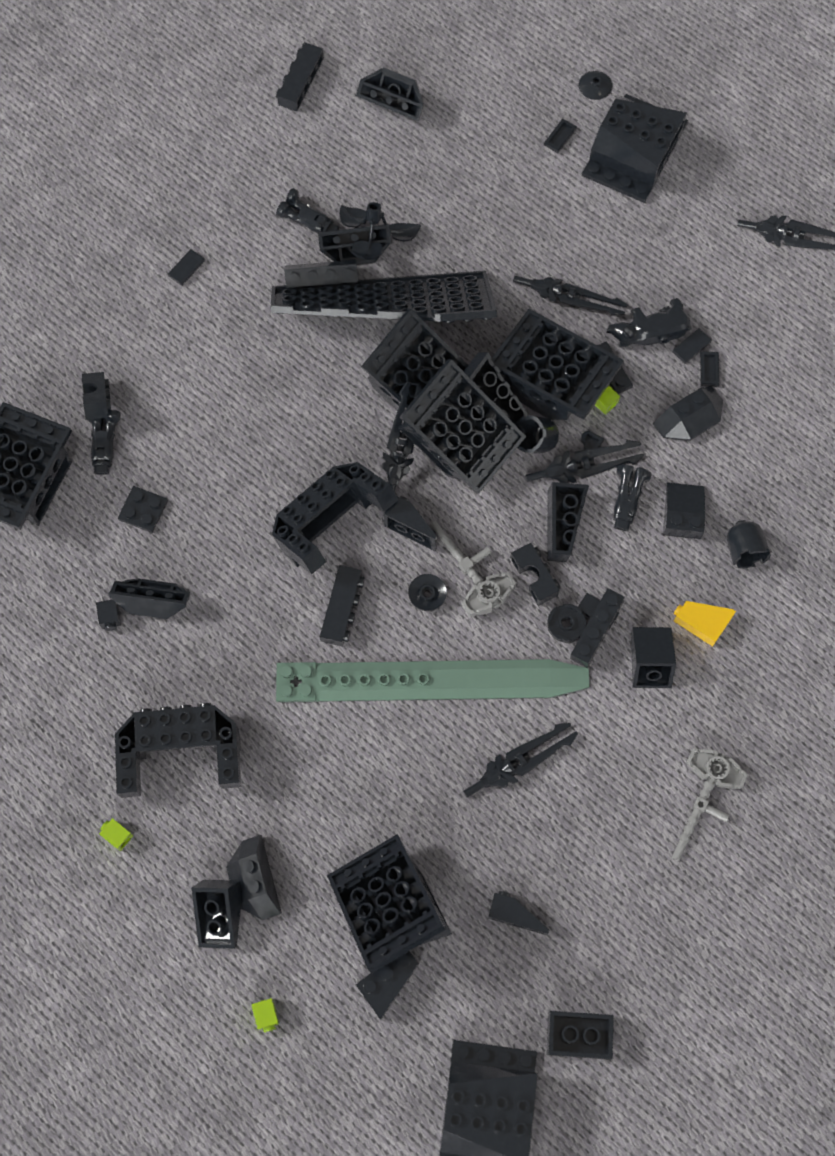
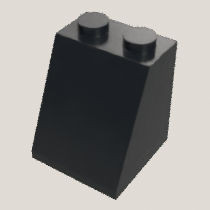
(652, 657)

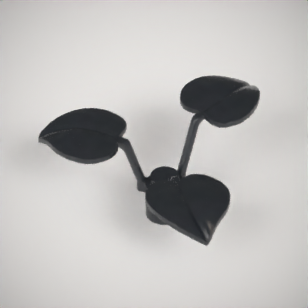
(367, 250)

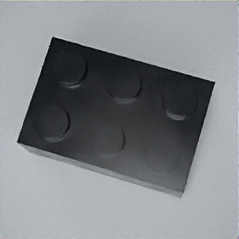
(580, 1035)

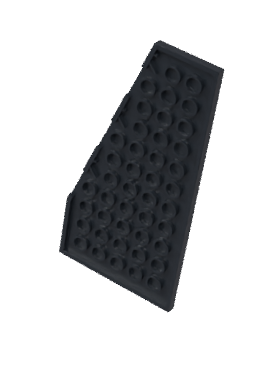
(430, 296)

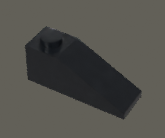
(511, 912)

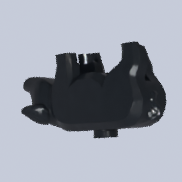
(654, 328)

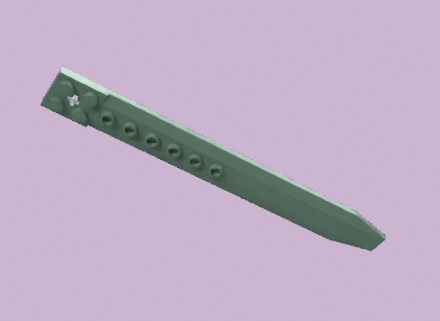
(428, 680)

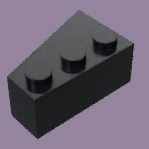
(386, 983)

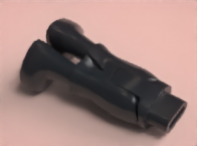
(308, 216)
(102, 442)
(628, 497)

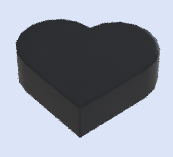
(591, 440)

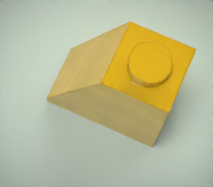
(703, 620)

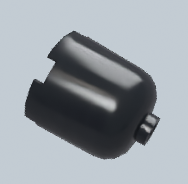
(540, 434)
(747, 544)

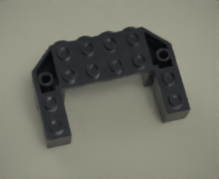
(322, 506)
(176, 730)

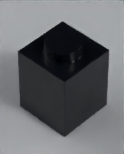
(108, 614)

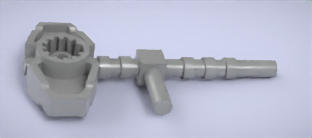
(484, 594)
(717, 771)

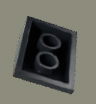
(684, 511)
(407, 521)
(217, 912)

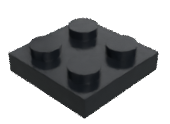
(142, 509)

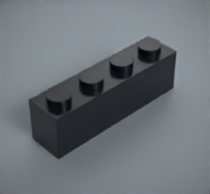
(300, 76)
(321, 273)
(341, 606)
(597, 627)

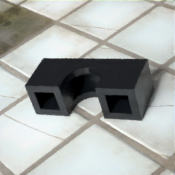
(96, 395)
(528, 559)

